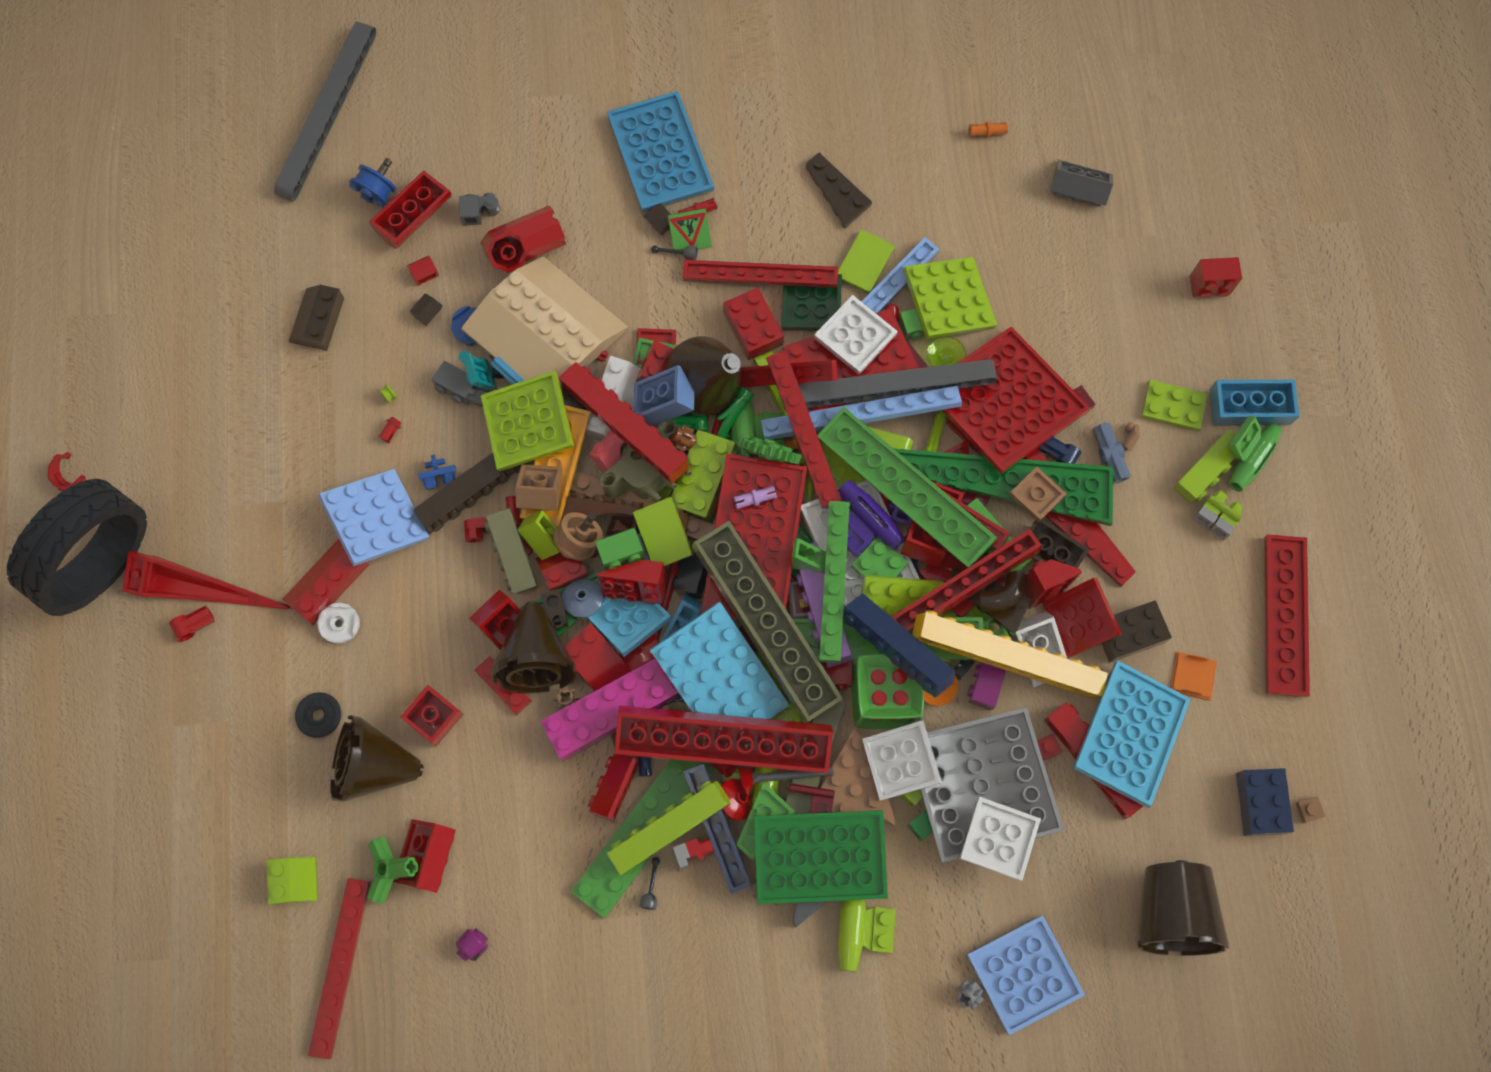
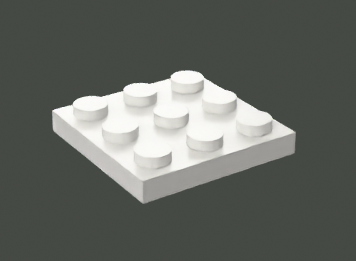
(855, 334)
(901, 760)
(1000, 838)

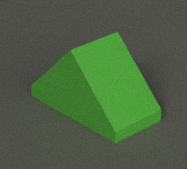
(808, 556)

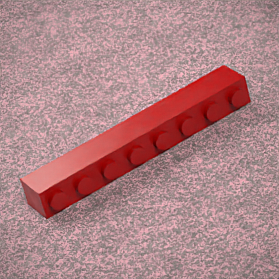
(624, 423)
(972, 579)

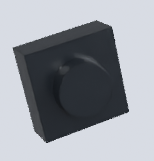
(962, 668)

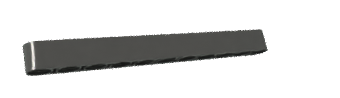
(325, 111)
(898, 383)

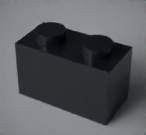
(690, 577)

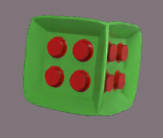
(884, 694)

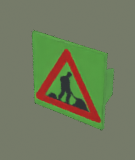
(690, 229)

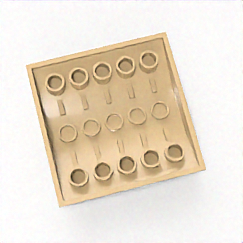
(542, 322)

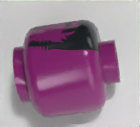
(471, 944)

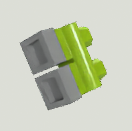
(1226, 516)

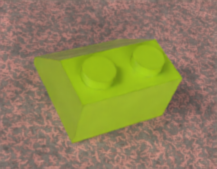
(292, 880)

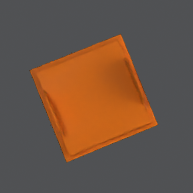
(1193, 675)

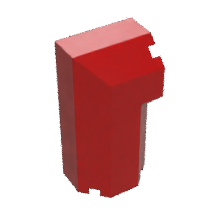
(523, 239)

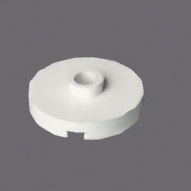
(331, 615)

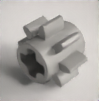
(969, 994)

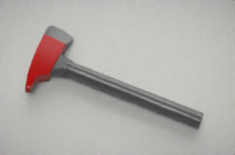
(749, 779)

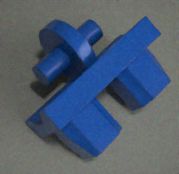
(429, 477)

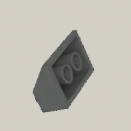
(1082, 183)

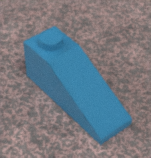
(687, 611)

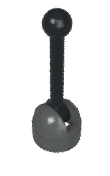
(689, 252)
(649, 900)

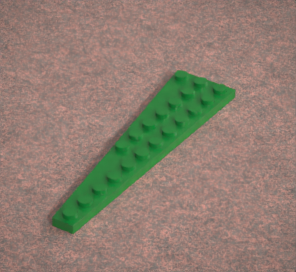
(1087, 486)

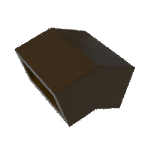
(658, 218)
(426, 309)

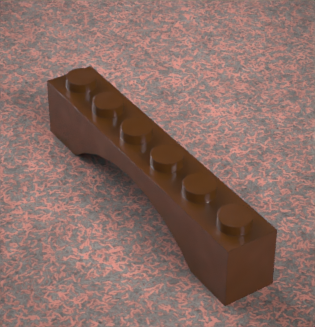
(600, 506)

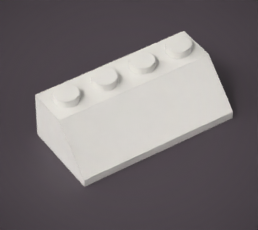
(621, 378)

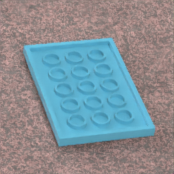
(718, 668)
(1132, 734)

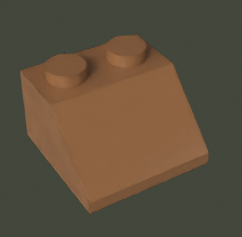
(538, 487)

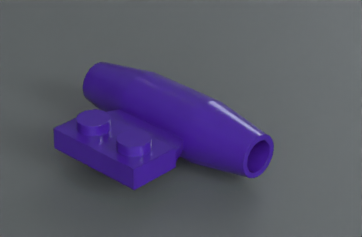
(867, 520)

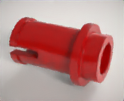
(390, 429)

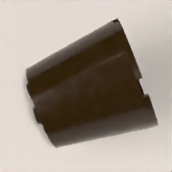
(1181, 911)

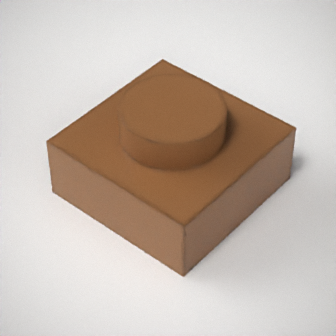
(1310, 809)

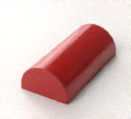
(410, 209)

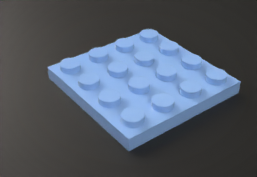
(373, 517)
(1025, 975)

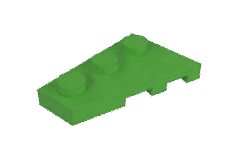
(766, 803)

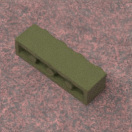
(511, 551)

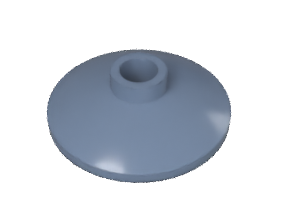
(584, 606)

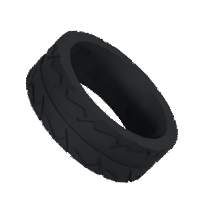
(58, 528)

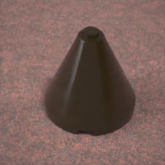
(711, 371)
(533, 655)
(369, 762)

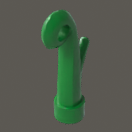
(733, 411)

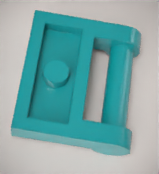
(477, 371)

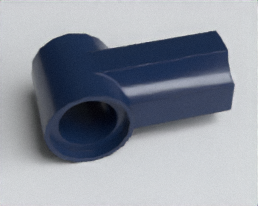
(1061, 452)

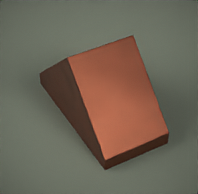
(620, 524)

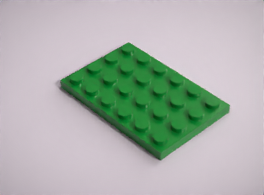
(820, 857)

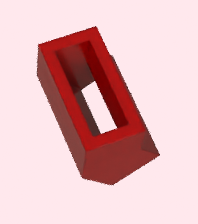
(423, 270)

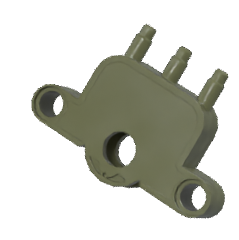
(637, 474)

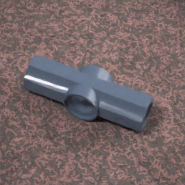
(1111, 452)

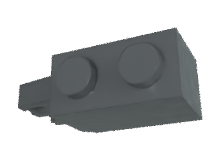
(454, 382)

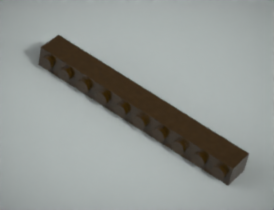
(467, 489)

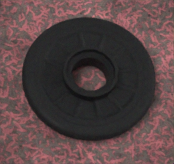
(309, 705)

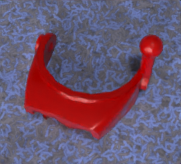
(54, 474)

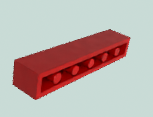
(1071, 732)

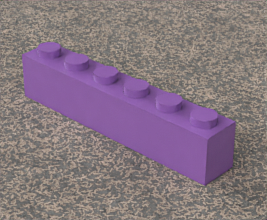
(813, 597)

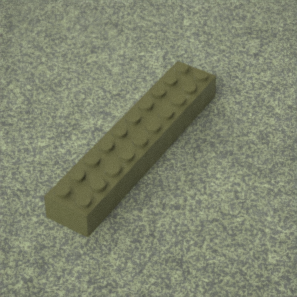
(766, 622)

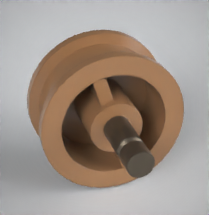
(577, 535)

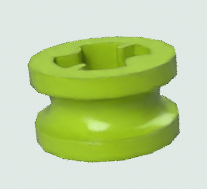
(388, 393)

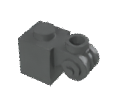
(472, 206)

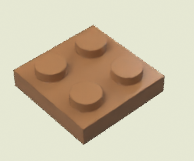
(1037, 494)

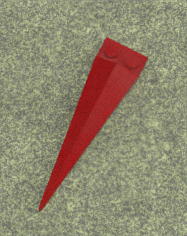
(165, 579)

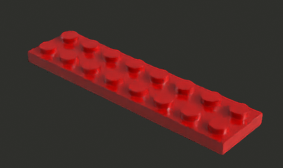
(1286, 616)

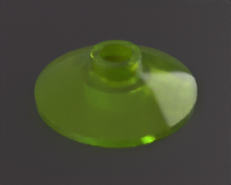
(945, 346)

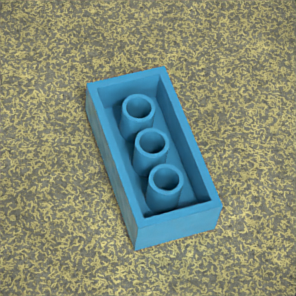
(1265, 399)

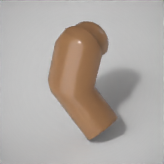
(1133, 437)

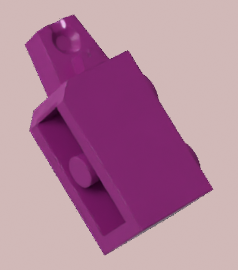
(986, 686)

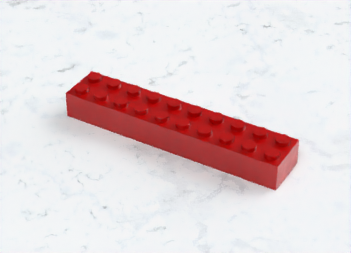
(723, 739)

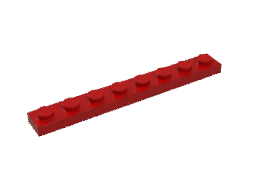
(760, 273)
(803, 428)
(339, 969)

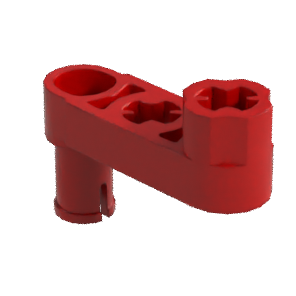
(475, 527)

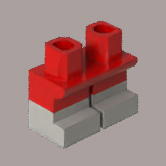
(691, 850)

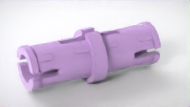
(755, 497)

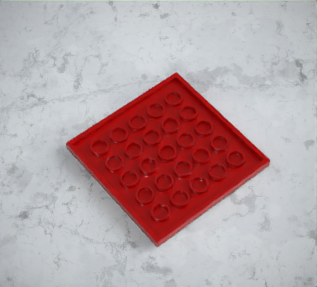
(1020, 408)

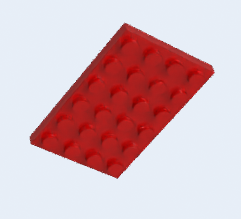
(892, 358)

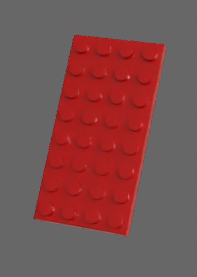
(765, 528)

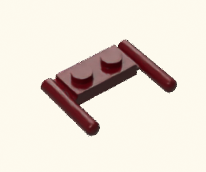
(821, 798)

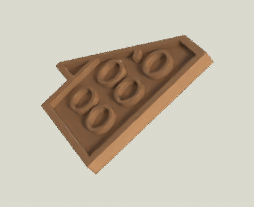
(854, 781)

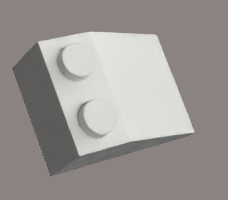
(1042, 633)

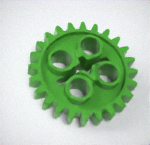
(769, 449)

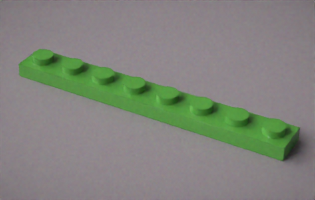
(834, 582)

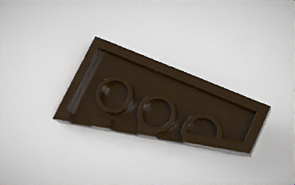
(841, 193)
(1009, 618)

